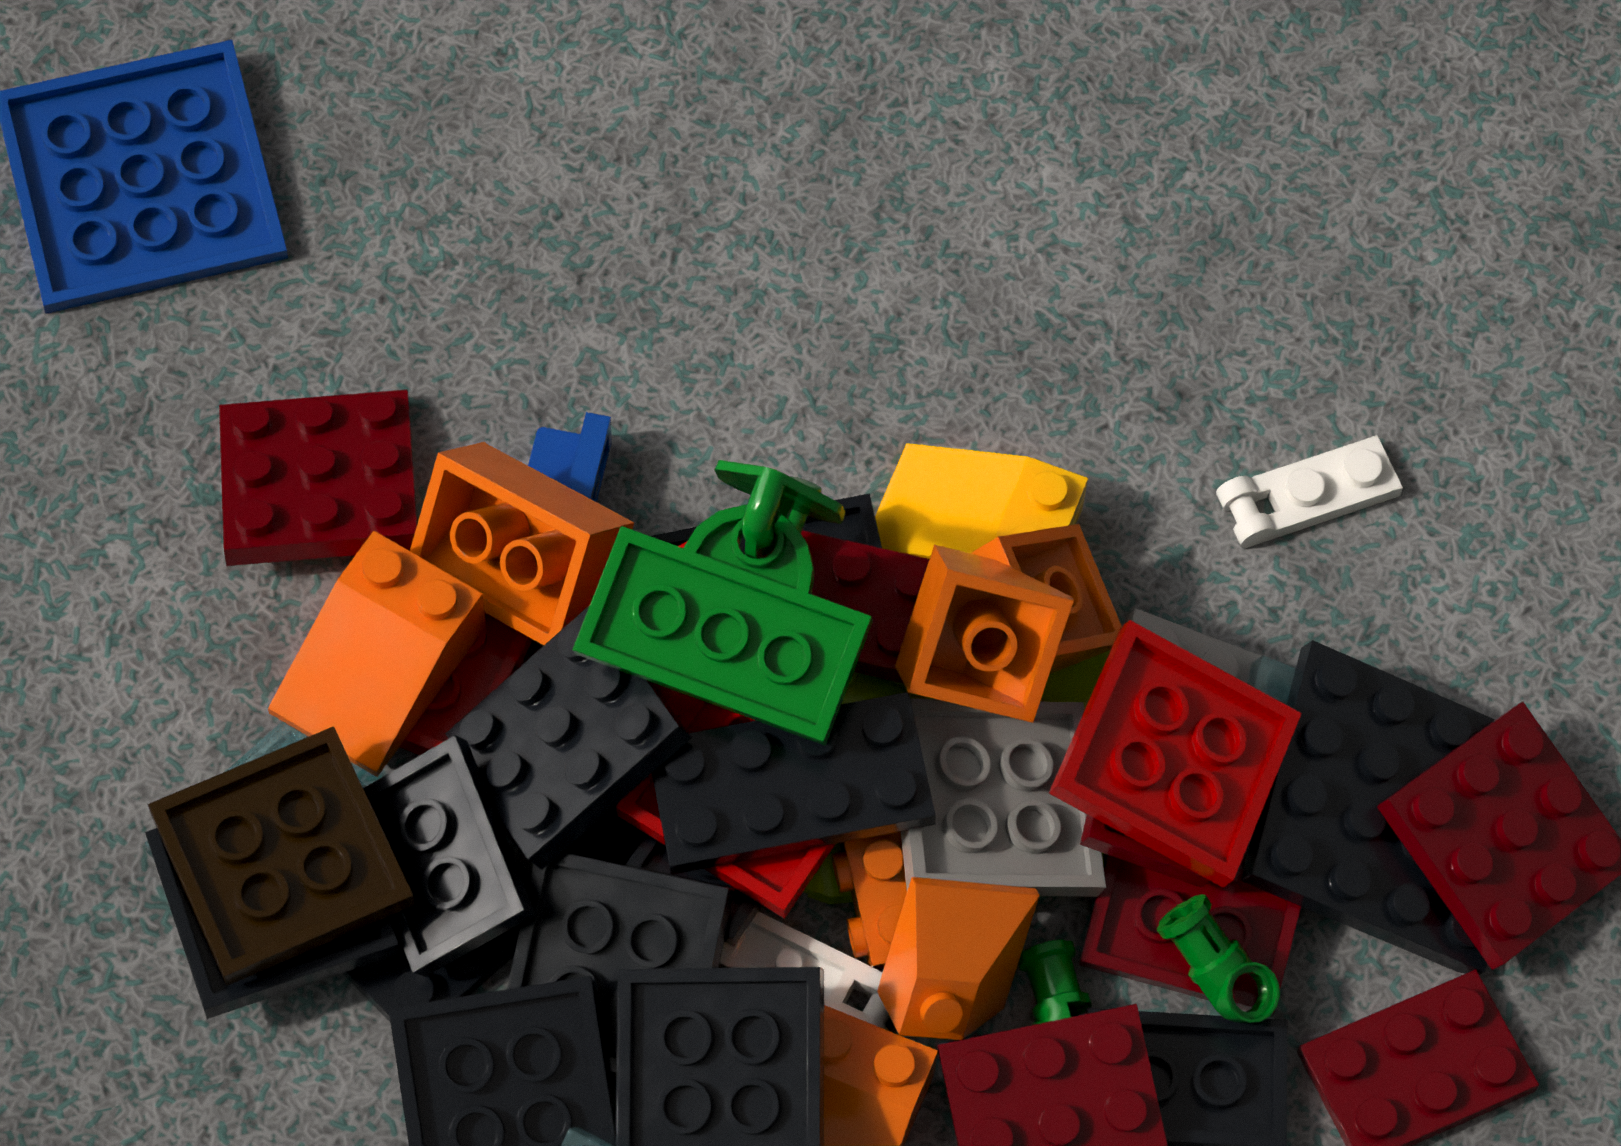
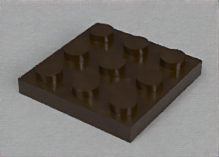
(281, 855)

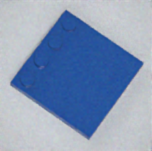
(140, 176)

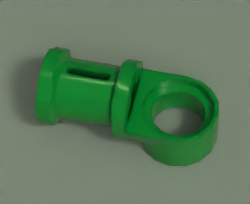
(1217, 960)
(1054, 981)

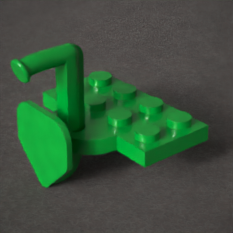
(729, 621)

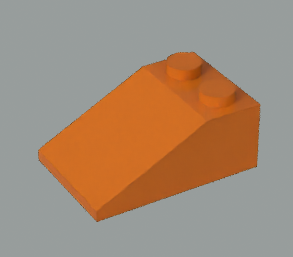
(379, 651)

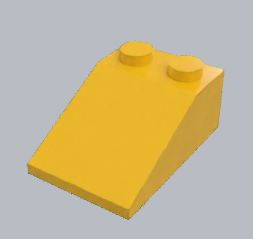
(972, 498)

